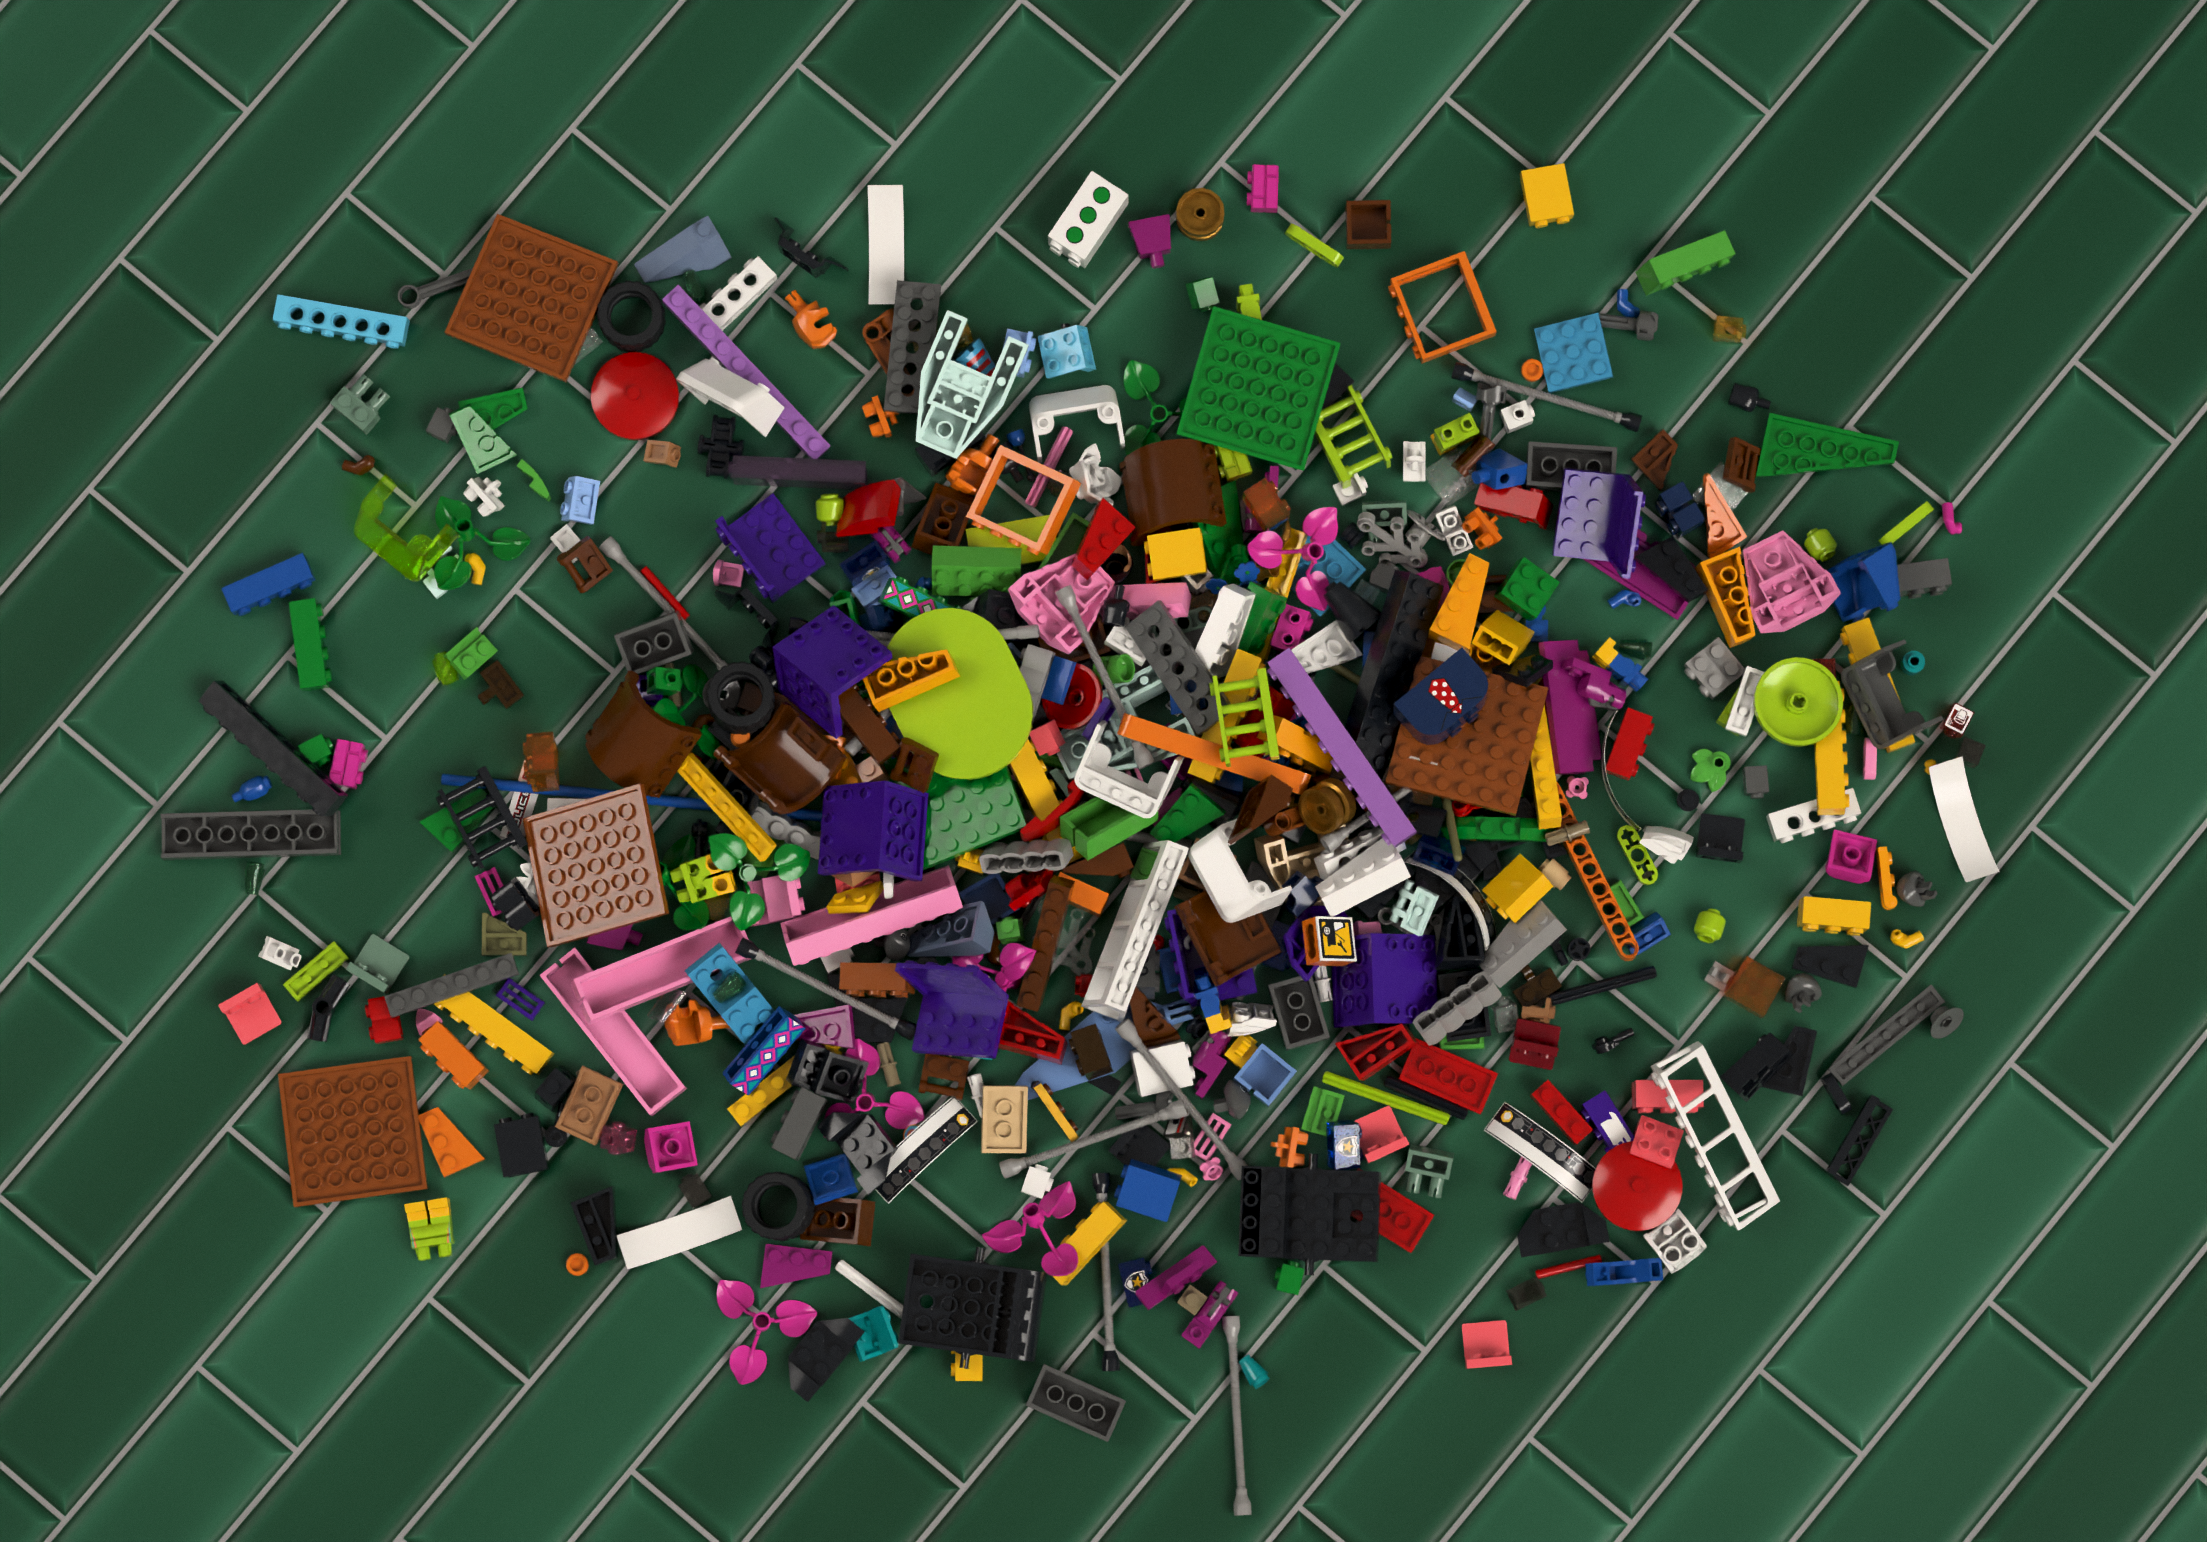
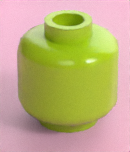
(829, 508)
(1820, 544)
(1709, 925)

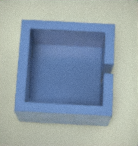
(1265, 1074)

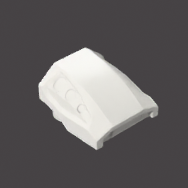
(1666, 842)
(1250, 1018)
(1675, 1236)

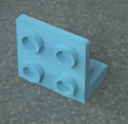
(1066, 351)

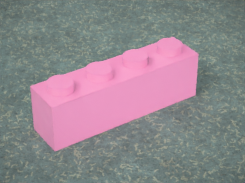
(1141, 596)

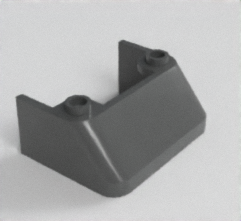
(1878, 702)

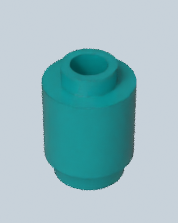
(1906, 665)

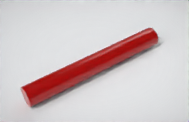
(665, 593)
(1565, 1267)

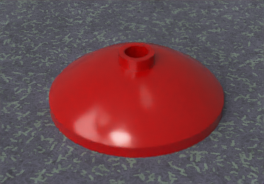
(1072, 713)

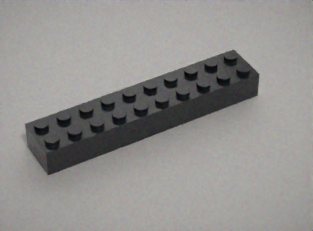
(1391, 666)

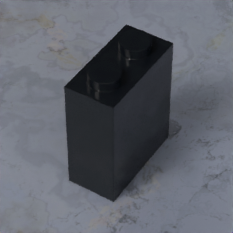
(521, 1145)

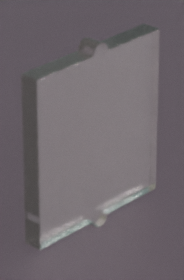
(665, 1005)

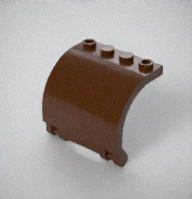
(1171, 486)
(637, 743)
(785, 762)
(1226, 946)

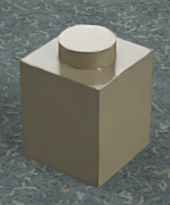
(1192, 1300)

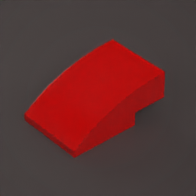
(869, 509)

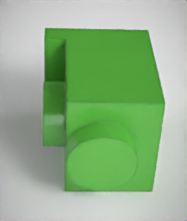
(1010, 930)

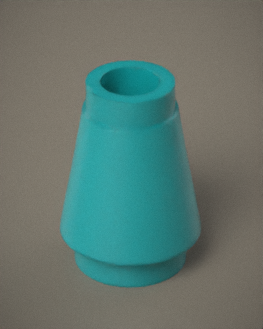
(1254, 1372)

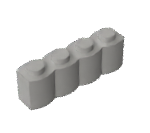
(1035, 670)
(784, 828)
(1026, 856)
(1461, 1005)

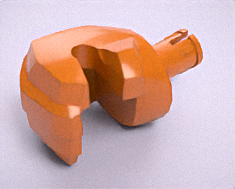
(806, 318)
(971, 467)
(692, 1024)

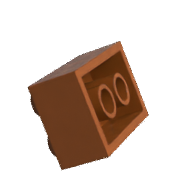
(873, 979)

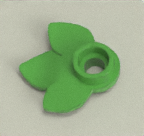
(1707, 769)

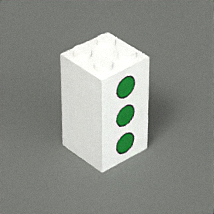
(1087, 220)

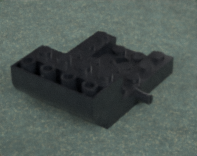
(1309, 1214)
(973, 1308)

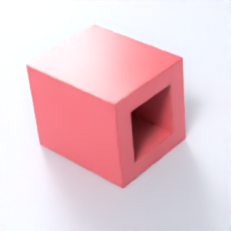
(1047, 738)

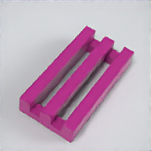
(486, 875)

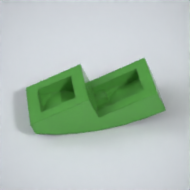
(537, 484)

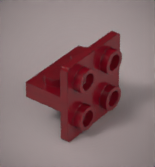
(1535, 1044)

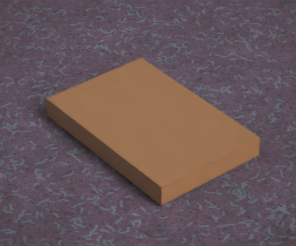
(589, 1105)

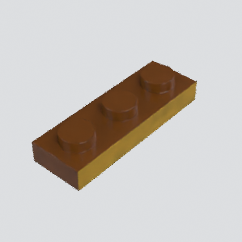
(1056, 1110)

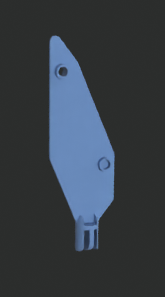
(1117, 1048)

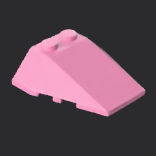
(1785, 584)
(1038, 604)

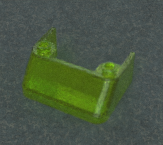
(410, 558)

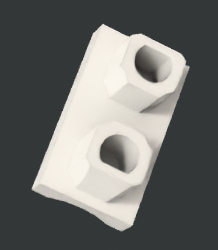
(1414, 461)
(487, 491)
(280, 953)

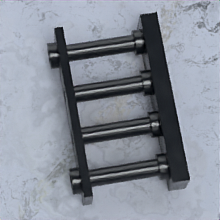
(503, 819)

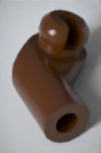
(361, 467)
(705, 719)
(994, 955)

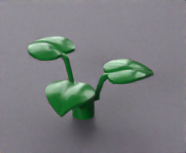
(1139, 381)
(453, 572)
(694, 680)
(726, 854)
(690, 915)

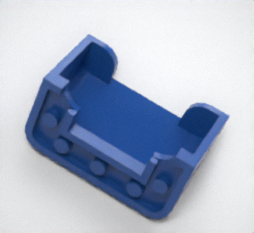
(1866, 582)

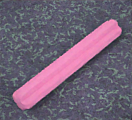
(1051, 462)

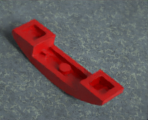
(1038, 828)

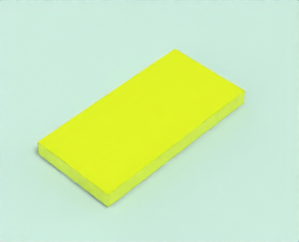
(1029, 528)

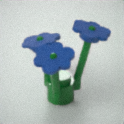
(1246, 569)

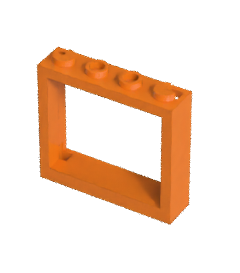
(1474, 292)
(1057, 514)

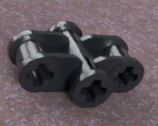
(720, 446)

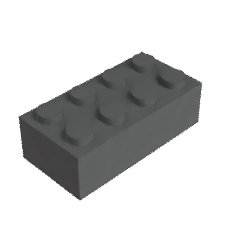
(1548, 461)
(1075, 1403)

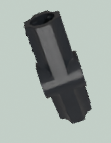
(321, 1022)

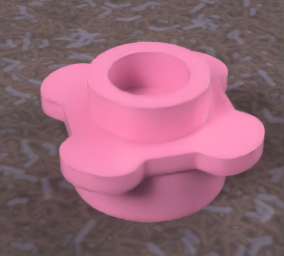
(1581, 782)
(1211, 1169)

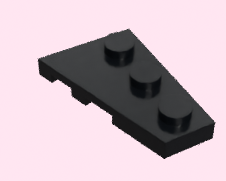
(1673, 567)
(1832, 963)
(1793, 1073)

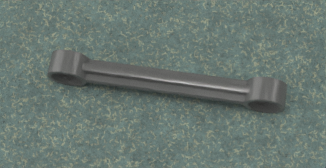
(434, 287)

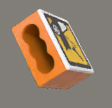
(1329, 941)

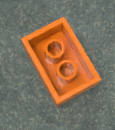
(452, 1056)

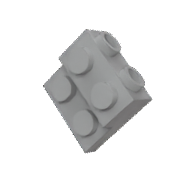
(1714, 668)

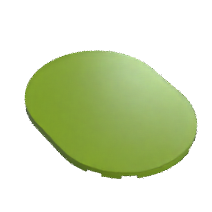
(977, 718)

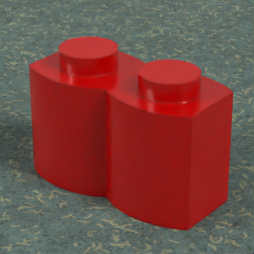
(383, 1027)

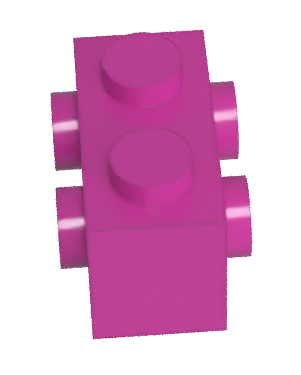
(1291, 630)

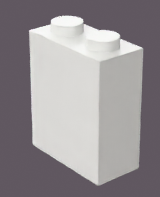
(1172, 1057)

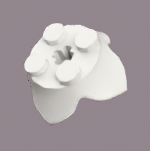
(1095, 480)

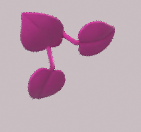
(1323, 529)
(1015, 962)
(903, 1107)
(1007, 1234)
(793, 1316)

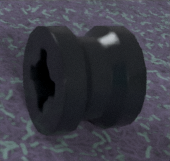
(1352, 535)
(1582, 947)

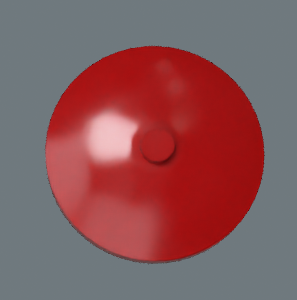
(635, 396)
(1635, 1190)

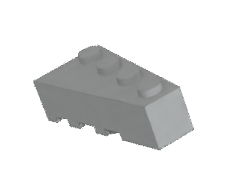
(1521, 943)

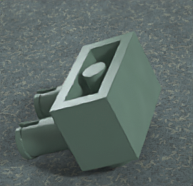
(360, 414)
(1384, 512)
(1431, 1163)

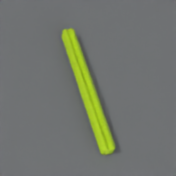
(1385, 1098)

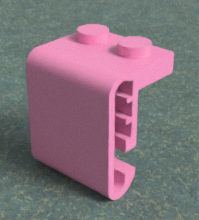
(780, 899)

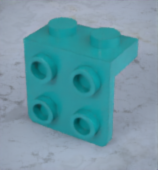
(877, 1335)

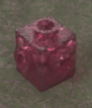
(618, 1138)

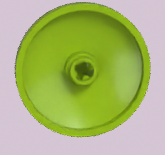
(1798, 702)

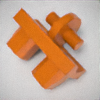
(879, 428)
(1484, 527)
(1287, 1145)

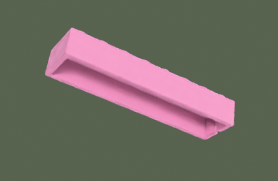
(913, 902)
(652, 971)
(617, 1040)

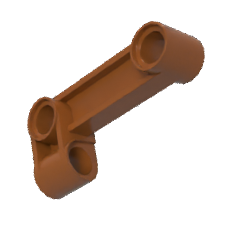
(881, 345)
(1291, 818)

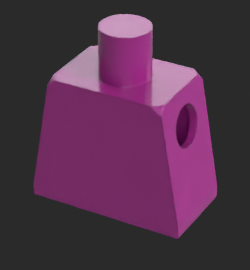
(1152, 238)
(616, 938)

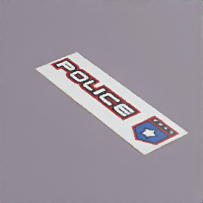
(521, 806)

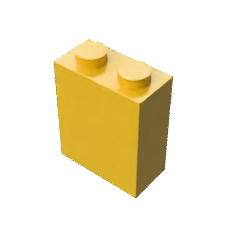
(1547, 195)
(1176, 554)
(1503, 637)
(1516, 888)

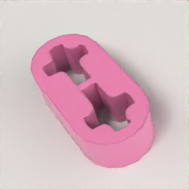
(1869, 760)

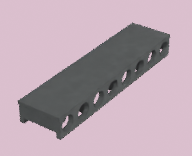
(250, 834)

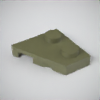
(500, 939)

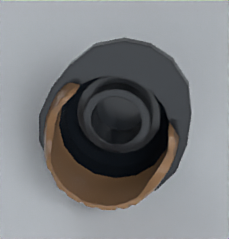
(1118, 564)

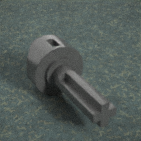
(1645, 324)
(1490, 398)
(1144, 1109)

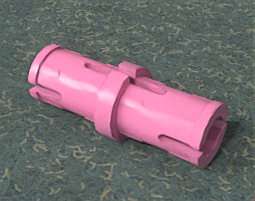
(1517, 1178)

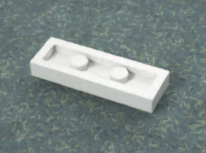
(1743, 709)

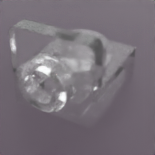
(1505, 1014)

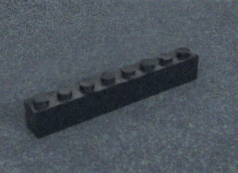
(272, 748)

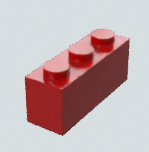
(1629, 744)
(1561, 1112)

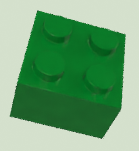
(1526, 589)

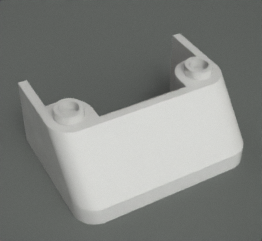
(1098, 398)
(750, 401)
(1118, 787)
(1225, 881)

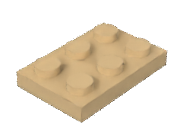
(1004, 1118)

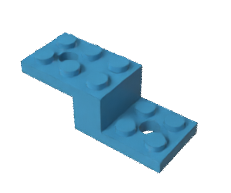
(741, 1011)

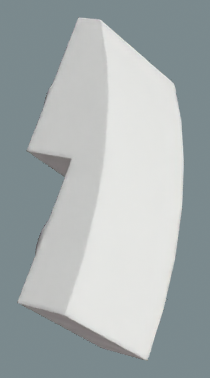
(1450, 526)

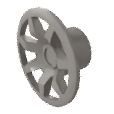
(1426, 530)

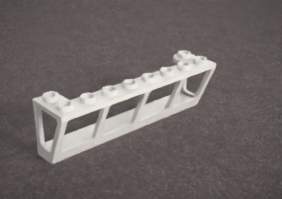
(1134, 933)
(1726, 1212)

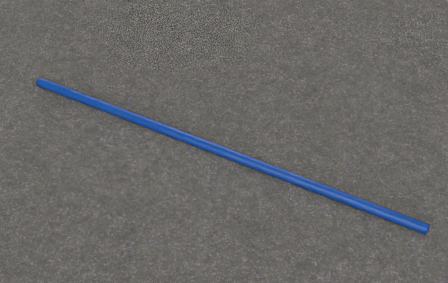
(586, 793)

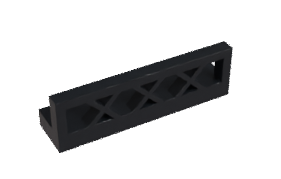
(1853, 1134)

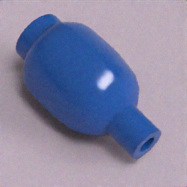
(253, 789)

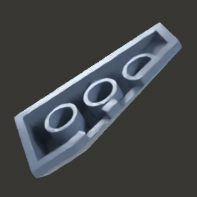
(694, 248)
(961, 934)

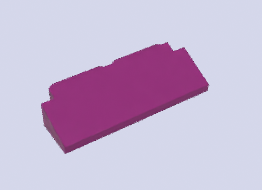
(1645, 583)
(1570, 717)

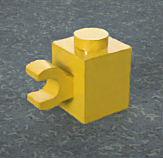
(970, 861)
(1241, 1050)

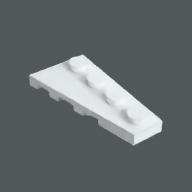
(1326, 649)

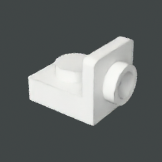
(1353, 492)
(565, 539)

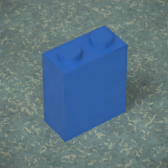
(1147, 1190)

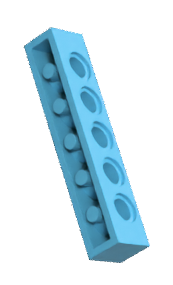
(287, 305)

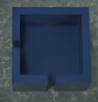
(1679, 514)
(991, 892)

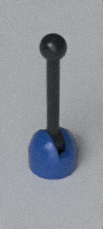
(1017, 439)

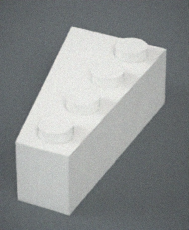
(1224, 629)
(1363, 878)

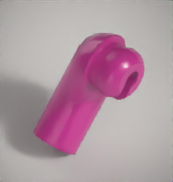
(1948, 518)

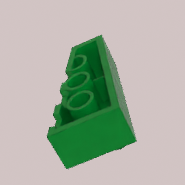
(1262, 617)

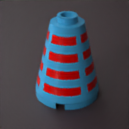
(976, 357)

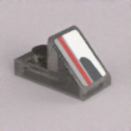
(1181, 1138)

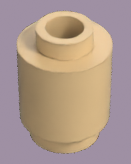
(1555, 873)

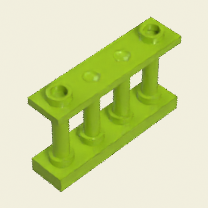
(1335, 454)
(1265, 725)

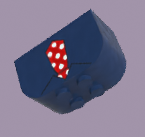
(1444, 700)

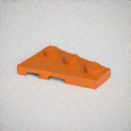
(448, 1144)

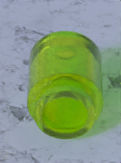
(444, 670)

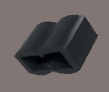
(515, 904)

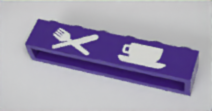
(1607, 1121)

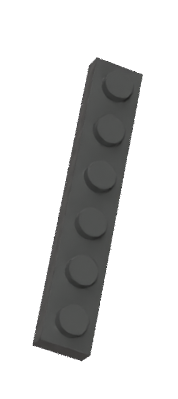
(451, 985)
(1886, 1035)

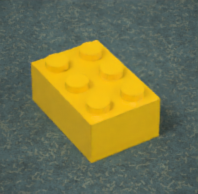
(1833, 915)

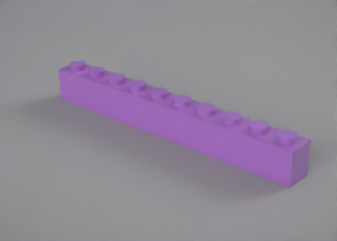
(734, 360)
(1342, 748)

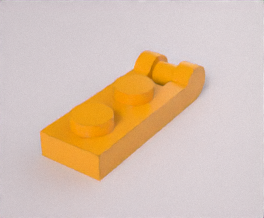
(1886, 880)

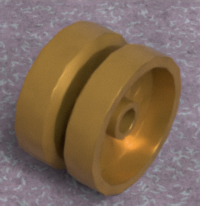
(1198, 227)
(1327, 806)

